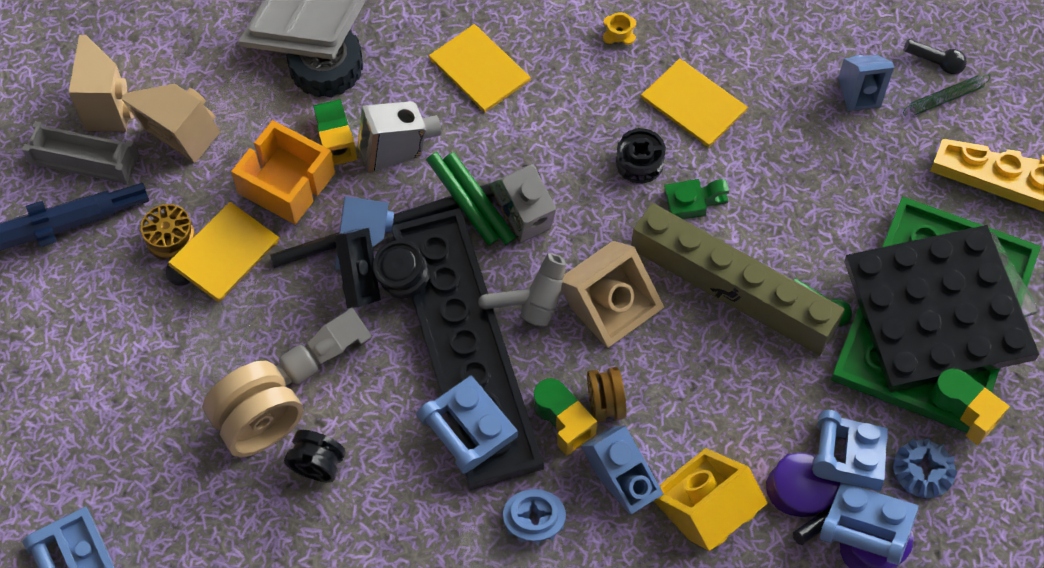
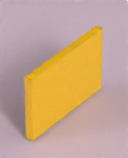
(479, 68)
(694, 102)
(224, 251)

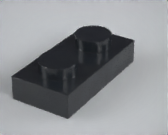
(356, 267)

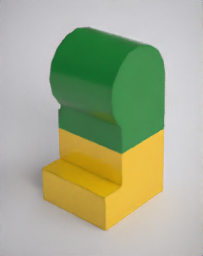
(335, 131)
(969, 402)
(566, 414)

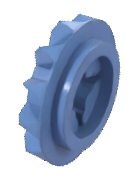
(912, 476)
(548, 509)

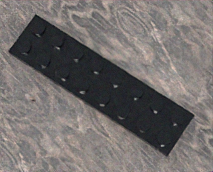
(467, 339)

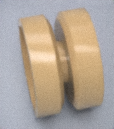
(252, 408)

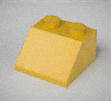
(710, 498)

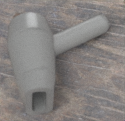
(541, 297)

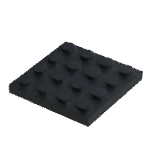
(940, 307)

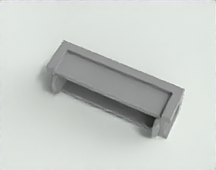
(81, 153)

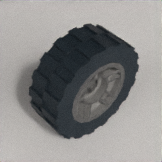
(328, 76)

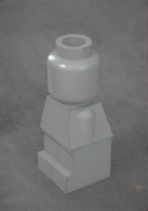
(325, 345)

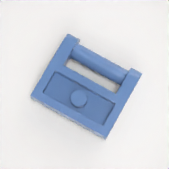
(476, 416)
(863, 451)
(871, 514)
(77, 540)

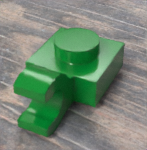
(690, 200)

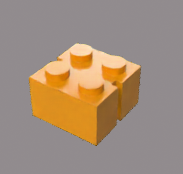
(290, 172)

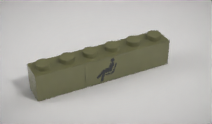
(736, 279)

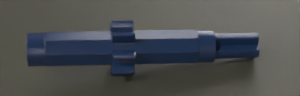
(44, 222)

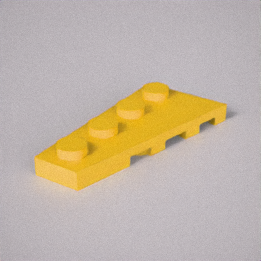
(997, 173)

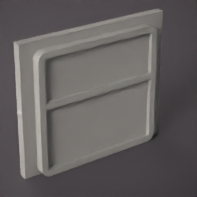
(301, 26)

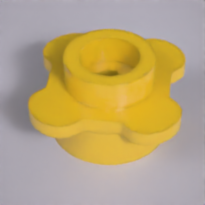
(619, 21)

